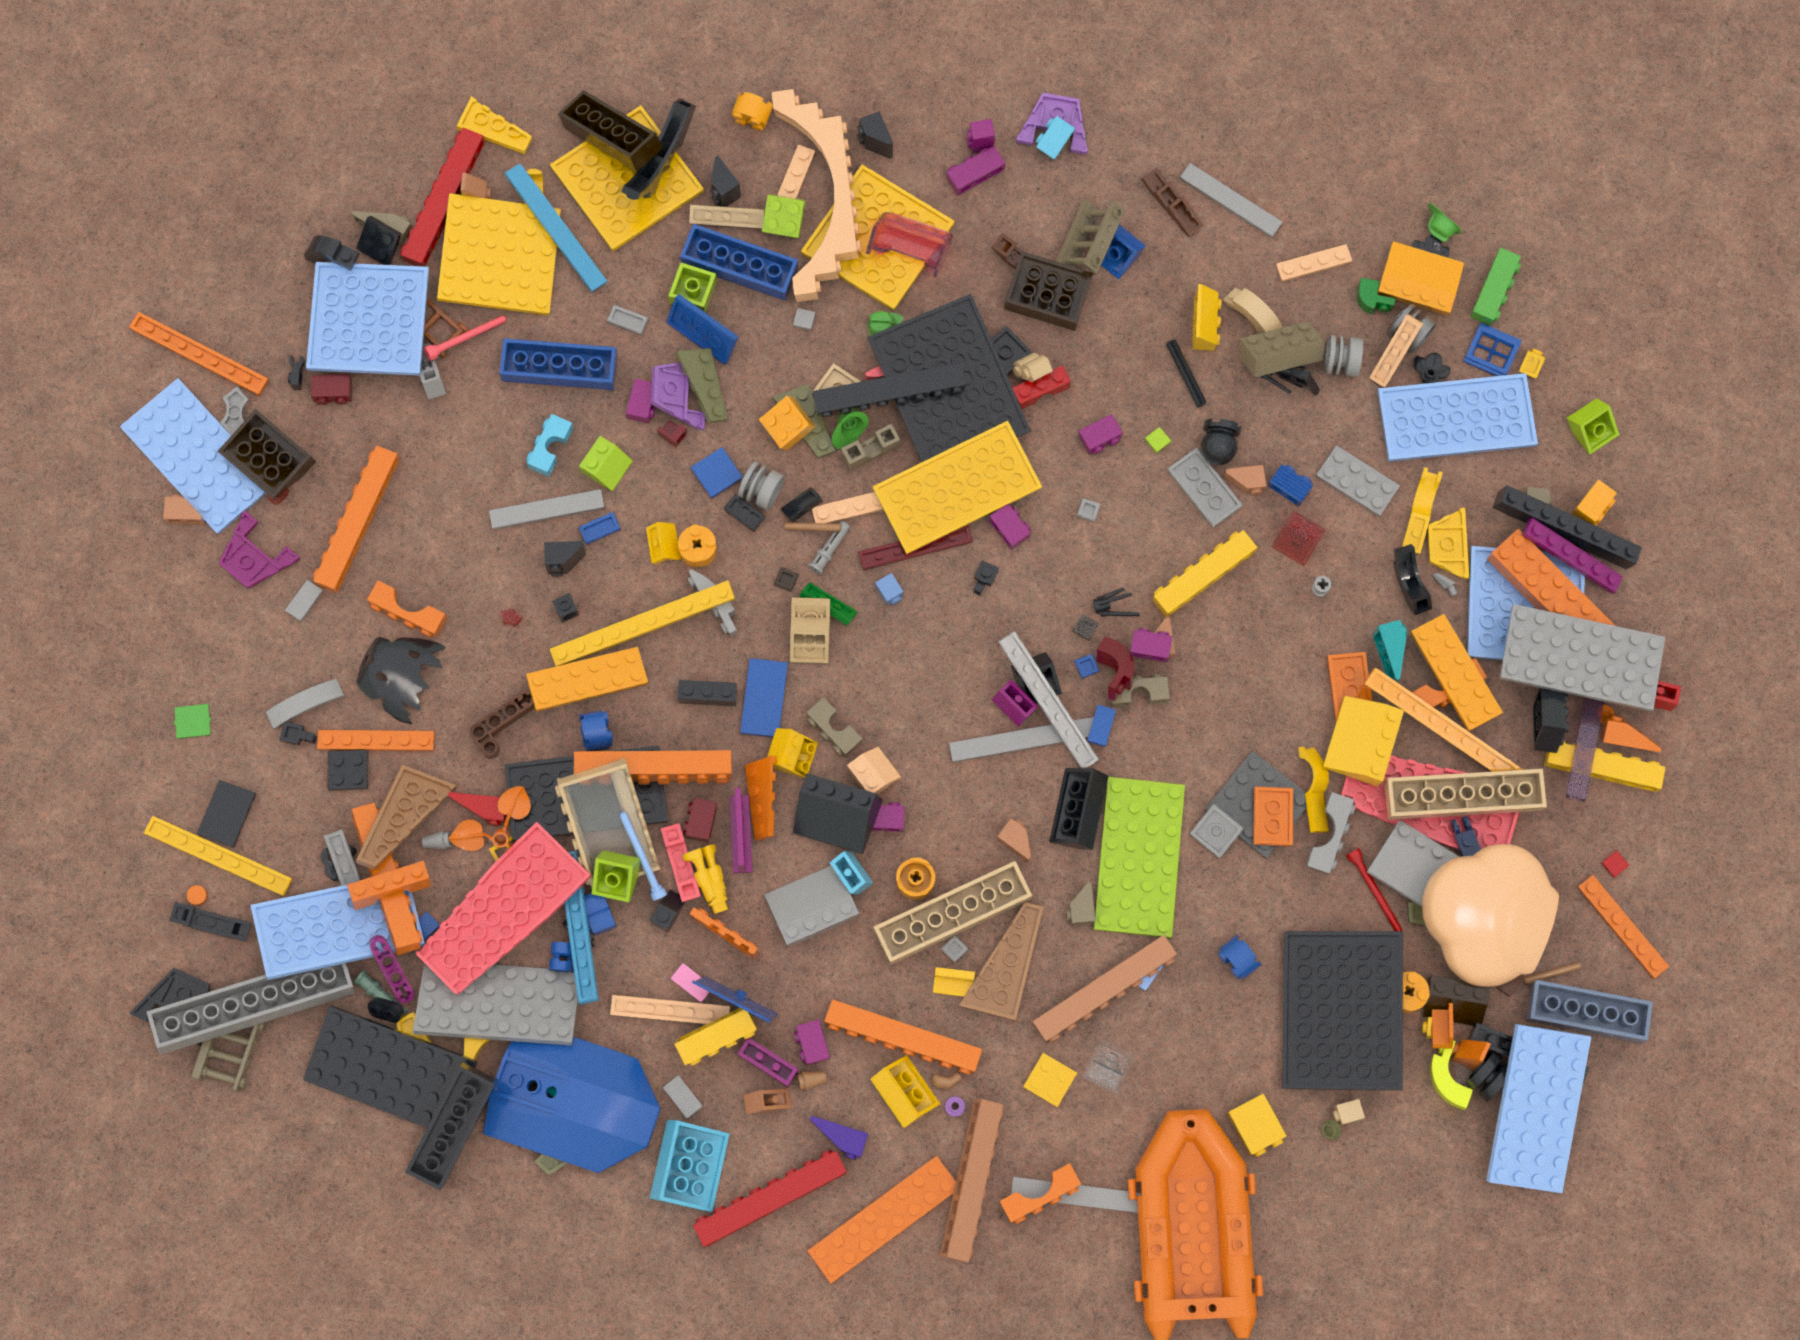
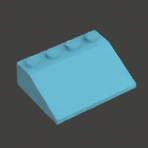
(689, 1165)

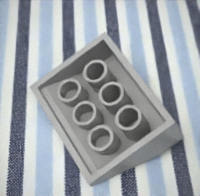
(1408, 861)
(811, 906)

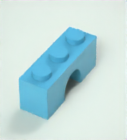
(554, 430)

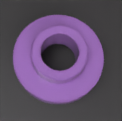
(959, 1111)

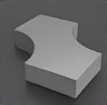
(235, 405)

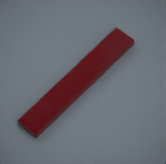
(894, 551)

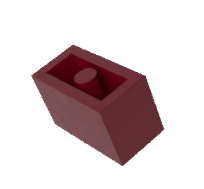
(331, 389)
(701, 820)

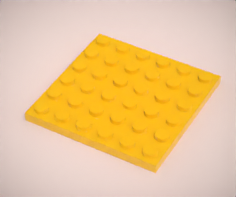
(597, 184)
(496, 256)
(885, 275)

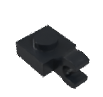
(295, 377)
(985, 575)
(294, 733)

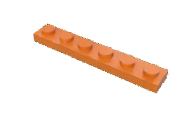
(375, 740)
(1623, 927)

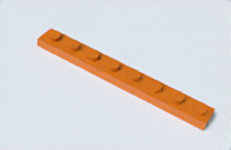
(199, 354)

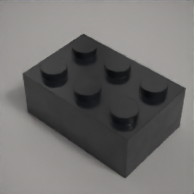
(1549, 720)

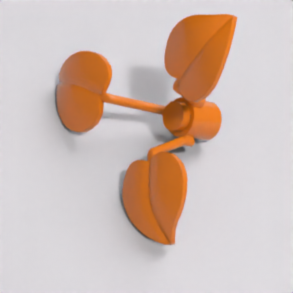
(469, 834)

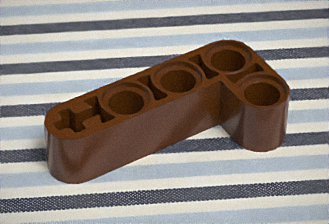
(505, 720)

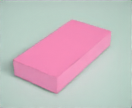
(684, 978)

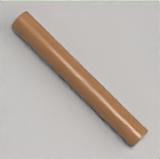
(812, 526)
(1552, 973)

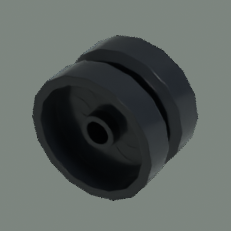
(1489, 1075)

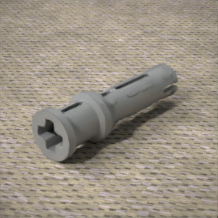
(824, 555)

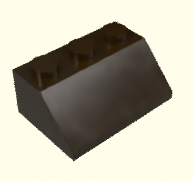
(1467, 999)

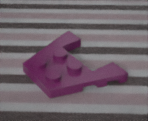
(247, 561)

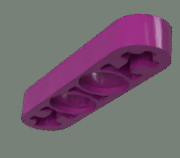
(393, 968)

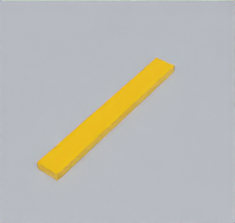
(218, 856)

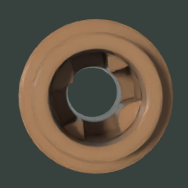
(810, 1079)

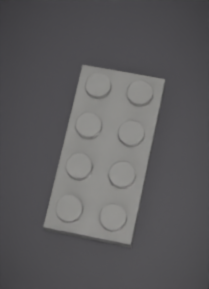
(1357, 481)

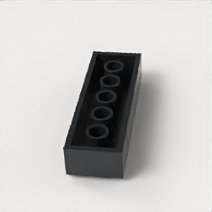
(451, 1125)

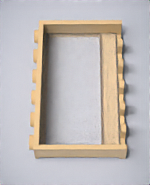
(594, 808)

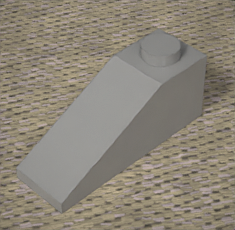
(431, 377)

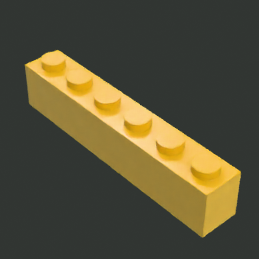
(1204, 573)
(1613, 768)

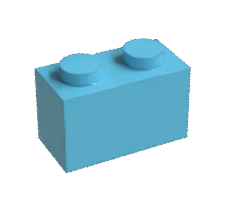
(1055, 137)
(851, 872)

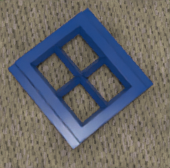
(1498, 336)

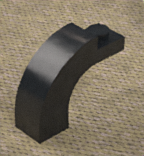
(329, 249)
(1408, 577)

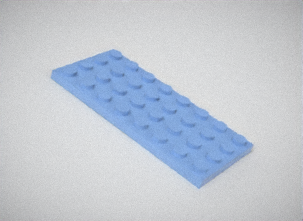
(1457, 417)
(184, 446)
(318, 931)
(1538, 1108)

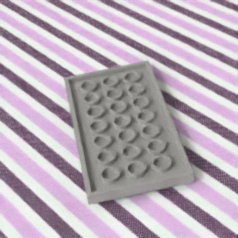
(1582, 657)
(501, 1005)

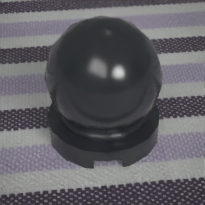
(1220, 443)

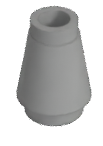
(437, 841)

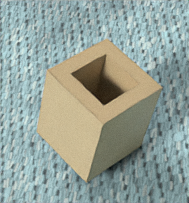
(1348, 1112)

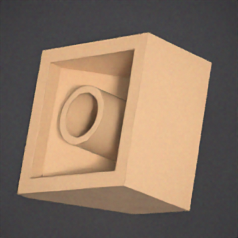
(873, 771)

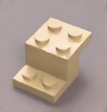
(810, 630)

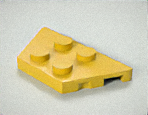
(1449, 544)

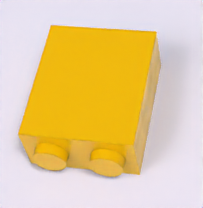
(1257, 1125)

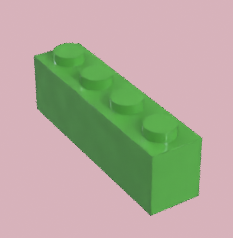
(1495, 287)

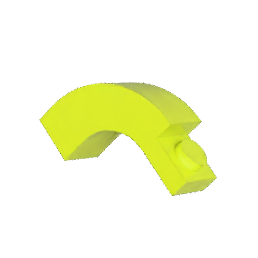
(1443, 1082)

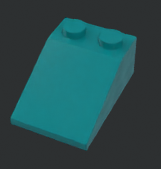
(1390, 643)

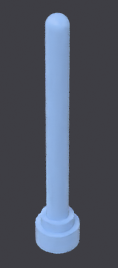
(657, 890)

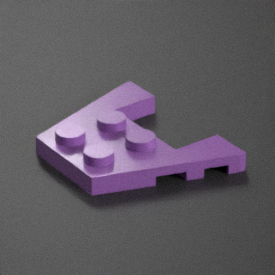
(1052, 106)
(670, 394)

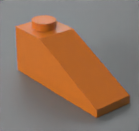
(1621, 732)
(1470, 1053)

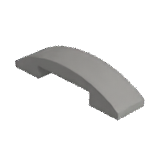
(304, 702)

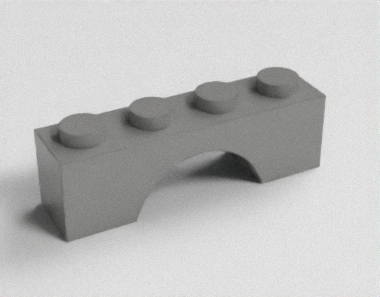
(1338, 809)

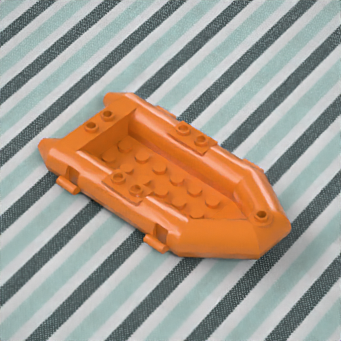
(1194, 1227)

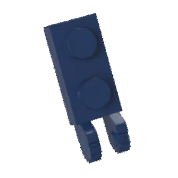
(1466, 841)

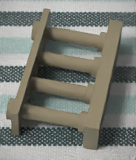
(1082, 227)
(208, 1051)

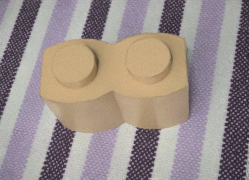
(1032, 367)

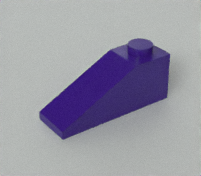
(844, 1138)

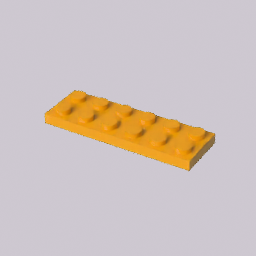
(1456, 672)
(586, 679)

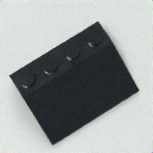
(836, 813)

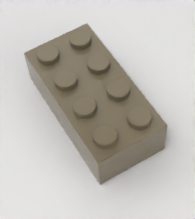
(1281, 349)

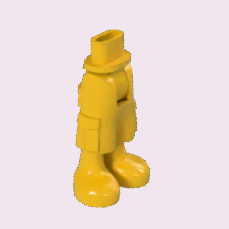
(710, 878)

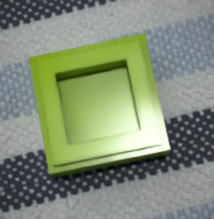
(1157, 440)

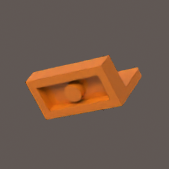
(1442, 1028)

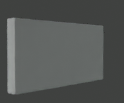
(1204, 487)

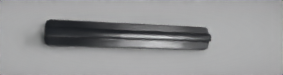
(1186, 373)

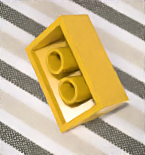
(1206, 319)
(905, 1091)

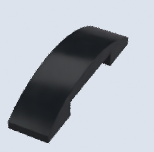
(210, 922)

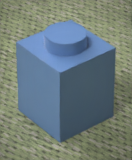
(889, 590)

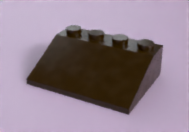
(1048, 291)
(266, 455)

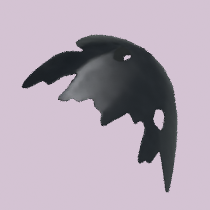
(401, 672)

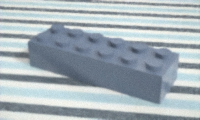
(1589, 1011)

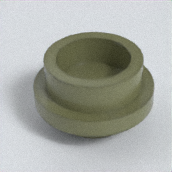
(1331, 1129)

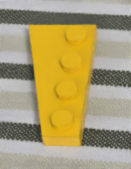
(493, 127)

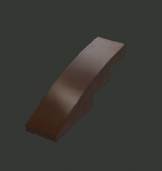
(1172, 202)

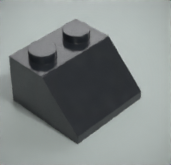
(875, 135)
(724, 185)
(562, 556)
(1048, 670)

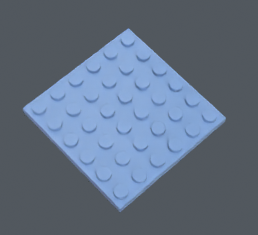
(368, 319)
(1492, 600)

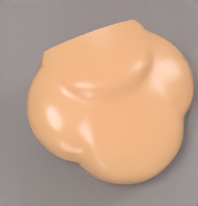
(1491, 913)

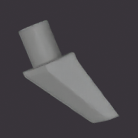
(1446, 583)

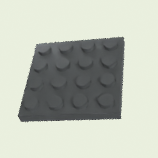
(1238, 796)

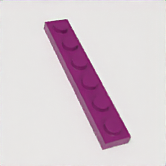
(1572, 555)

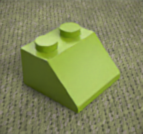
(1593, 425)
(605, 463)
(615, 875)

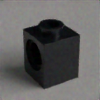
(565, 607)

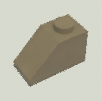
(1082, 907)

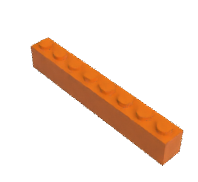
(356, 519)
(393, 905)
(903, 1036)

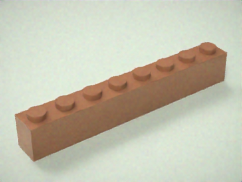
(1105, 988)
(971, 1180)

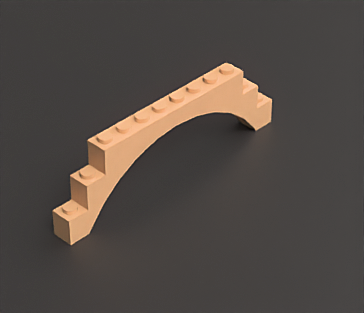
(841, 237)

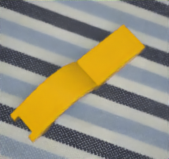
(1421, 509)
(1315, 796)

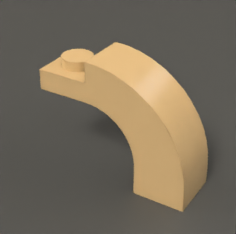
(1254, 309)

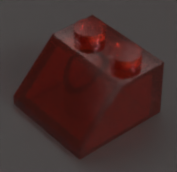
(1298, 538)

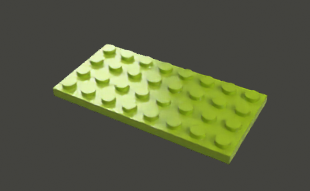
(1139, 857)

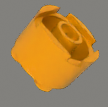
(751, 110)
(694, 536)
(925, 874)
(1419, 989)

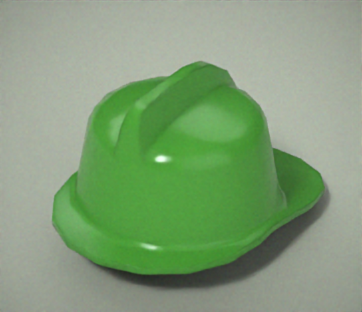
(1440, 225)
(883, 320)
(849, 428)

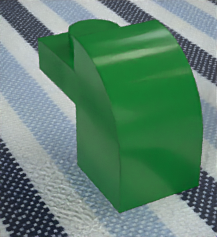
(1368, 298)

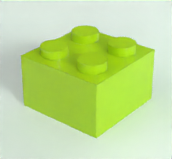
(784, 215)
(694, 285)

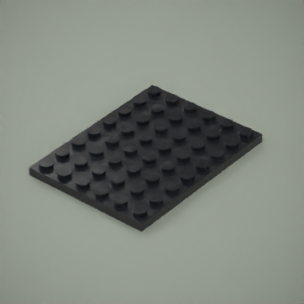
(944, 338)
(1343, 1010)

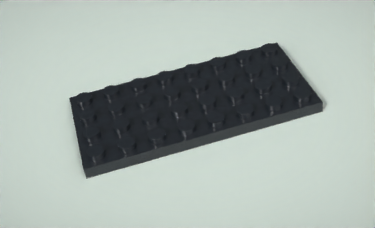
(540, 781)
(382, 1066)

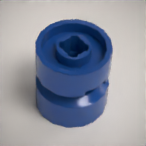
(561, 950)

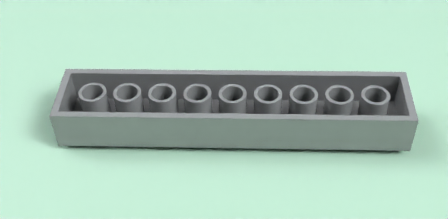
(245, 1006)

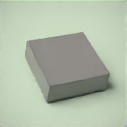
(804, 319)
(1088, 510)
(954, 948)

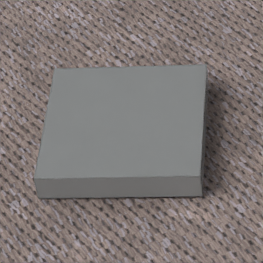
(1216, 830)

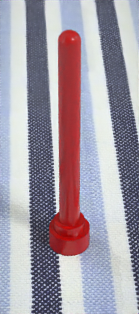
(1356, 858)

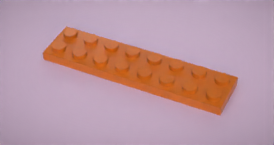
(883, 1219)

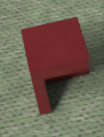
(672, 433)

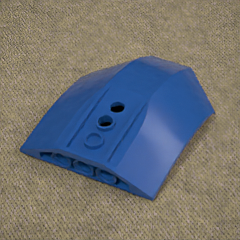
(599, 1110)

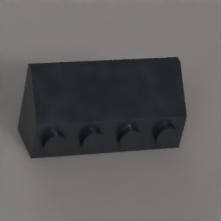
(1079, 808)

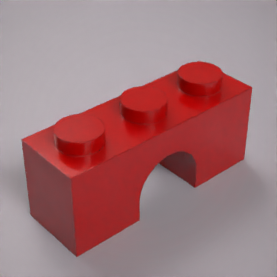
(1054, 382)

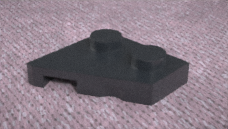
(1300, 378)

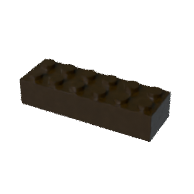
(610, 131)

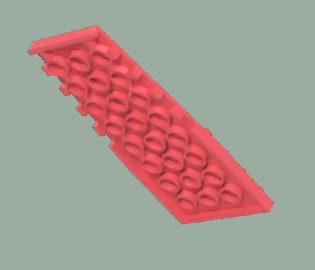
(1370, 799)
(503, 908)

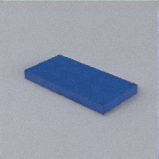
(702, 329)
(763, 697)

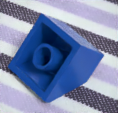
(1122, 252)

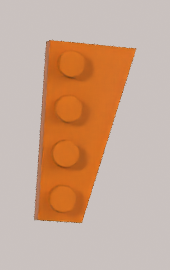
(760, 783)
(730, 936)

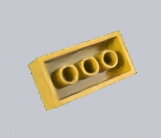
(715, 1035)

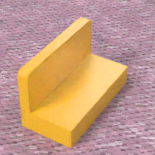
(662, 542)
(952, 981)

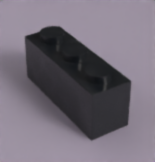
(707, 693)

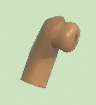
(944, 1082)

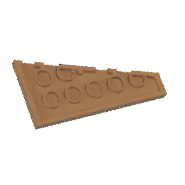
(407, 805)
(1003, 977)

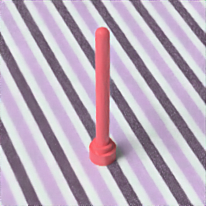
(433, 351)

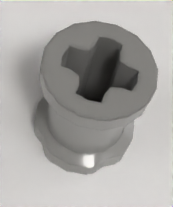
(1325, 583)

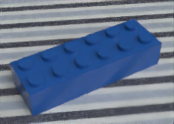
(740, 261)
(558, 364)

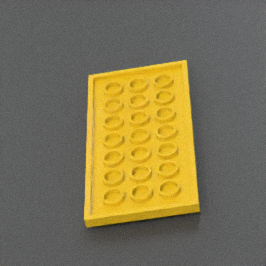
(957, 487)

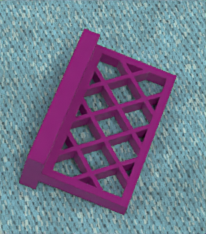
(740, 833)

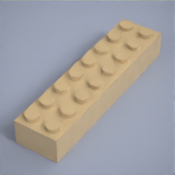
(1465, 794)
(952, 913)

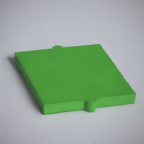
(192, 721)

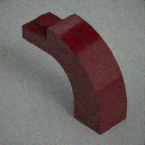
(1121, 661)

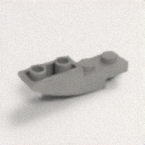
(723, 611)

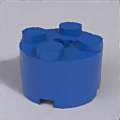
(595, 731)
(1239, 956)

